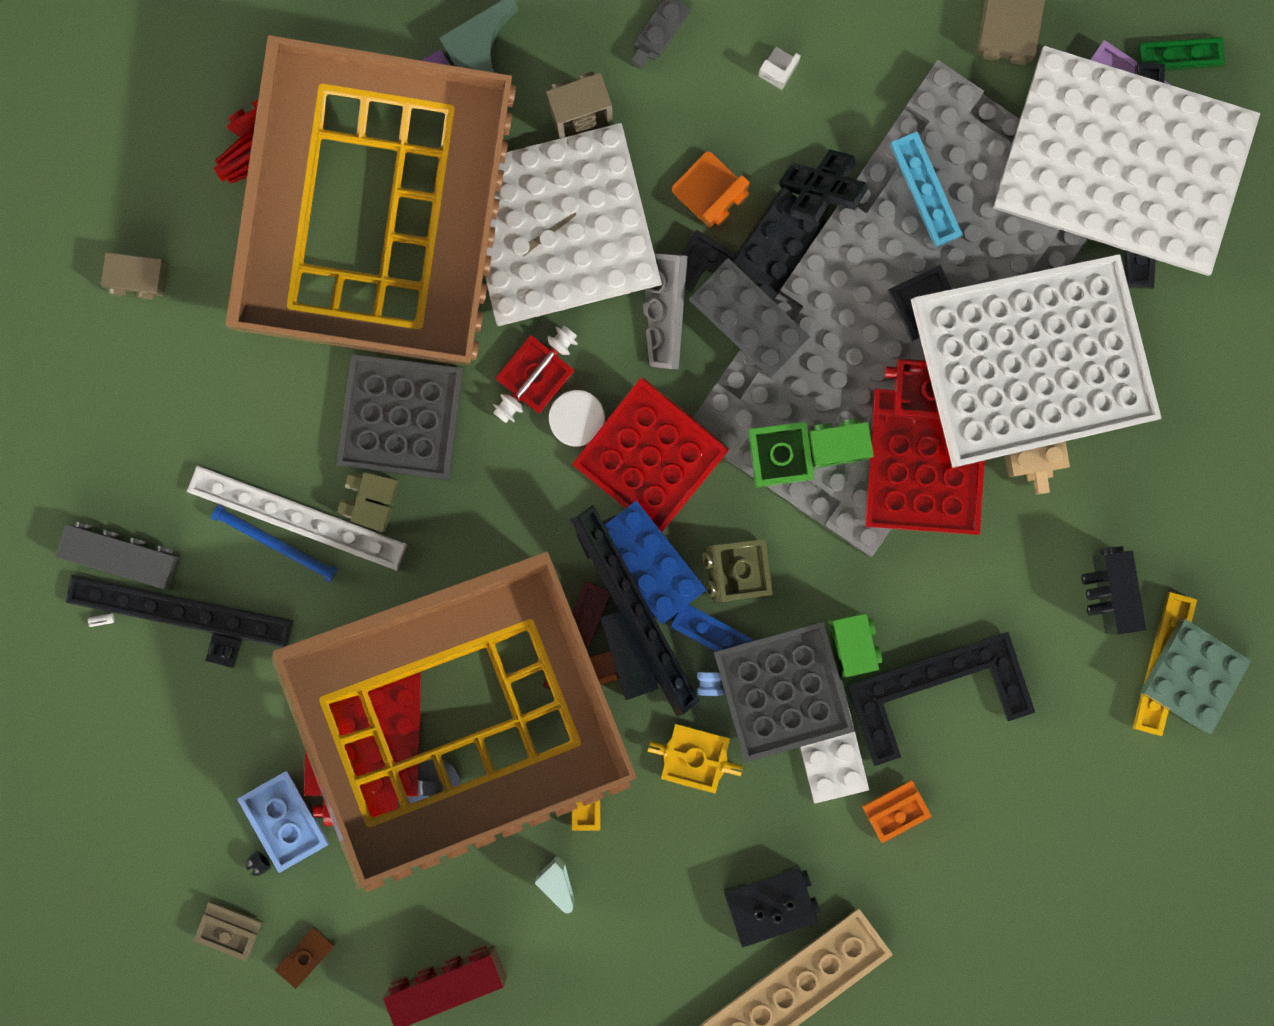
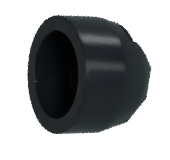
(258, 863)

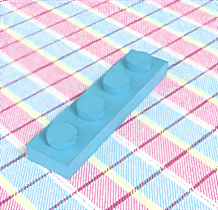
(926, 189)

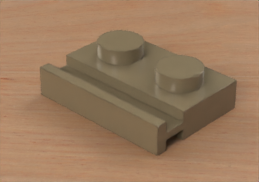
(228, 931)

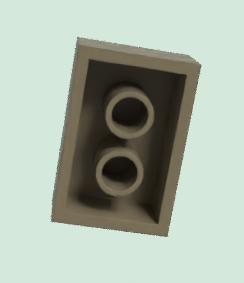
(580, 105)

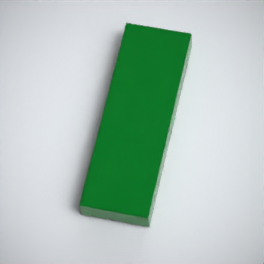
(1183, 53)

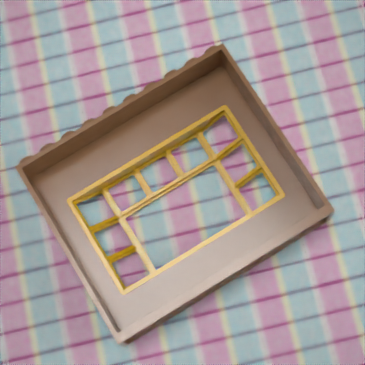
(283, 183)
(425, 635)

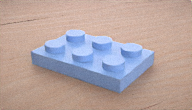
(283, 821)

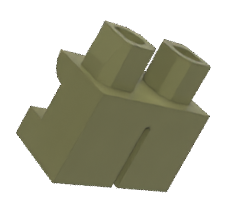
(373, 488)

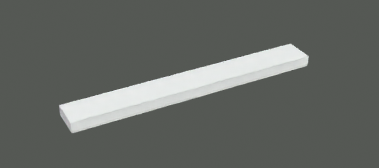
(297, 518)

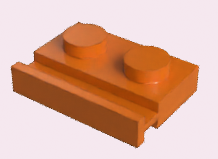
(896, 811)

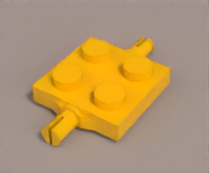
(695, 758)

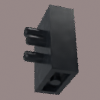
(1116, 590)
(771, 899)

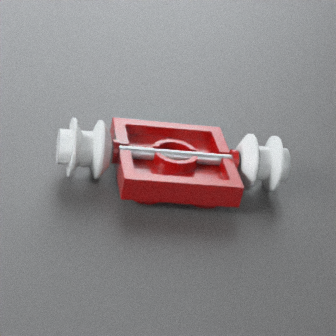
(535, 374)

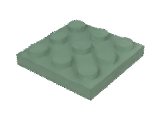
(1195, 676)

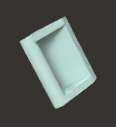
(556, 884)

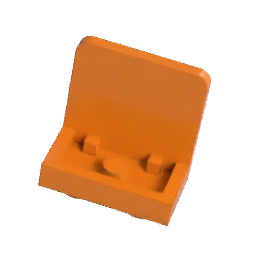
(710, 189)

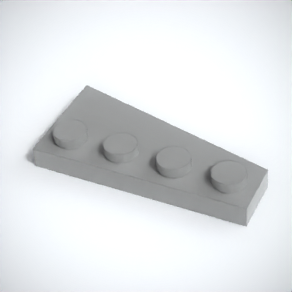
(665, 311)

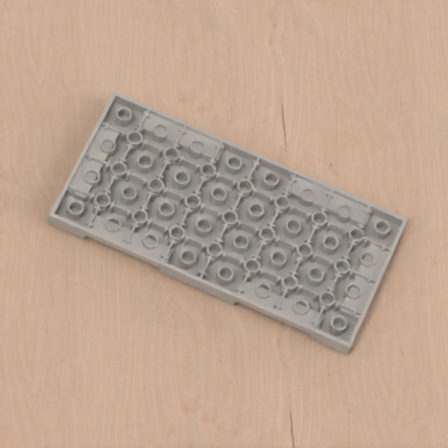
(845, 301)

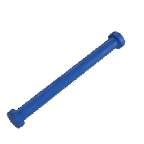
(274, 543)

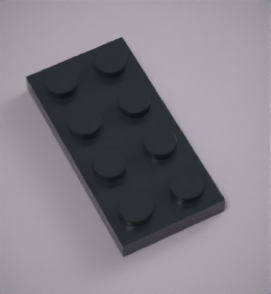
(776, 244)

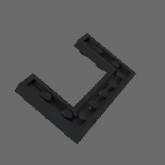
(992, 653)

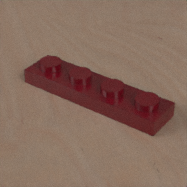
(588, 613)

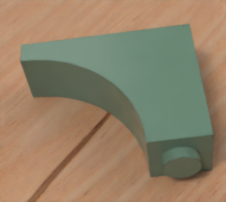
(473, 41)

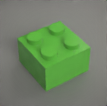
(840, 444)
(780, 454)
(854, 644)

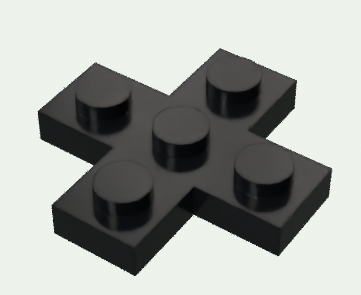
(823, 186)

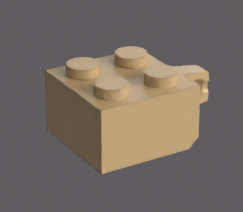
(1038, 464)

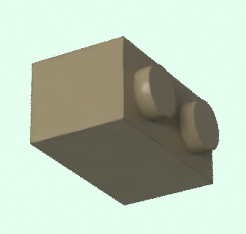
(134, 275)

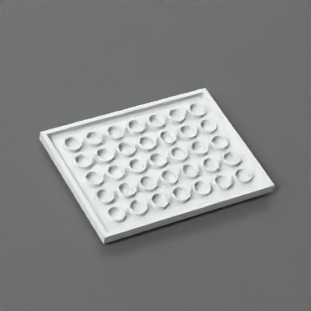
(1126, 160)
(1035, 360)

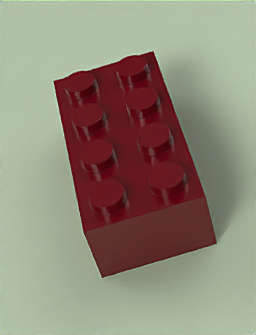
(444, 987)

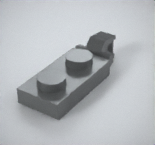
(659, 31)

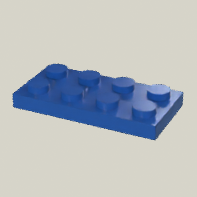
(653, 563)

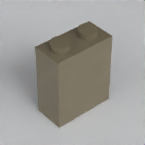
(1010, 30)

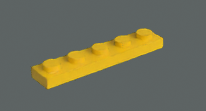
(1150, 715)

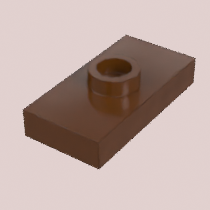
(305, 957)

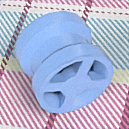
(710, 684)

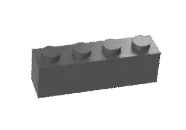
(117, 556)

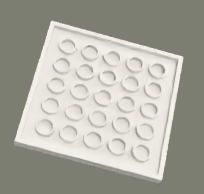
(590, 257)

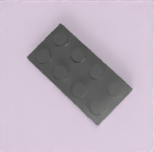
(749, 318)

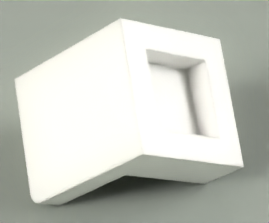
(779, 67)

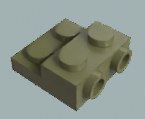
(737, 571)

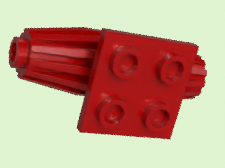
(234, 161)

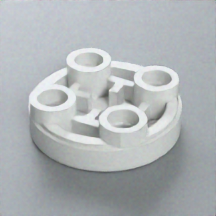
(576, 417)

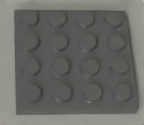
(400, 417)
(784, 691)

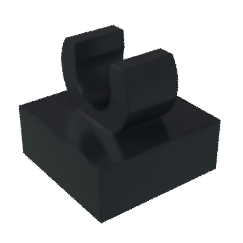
(223, 650)

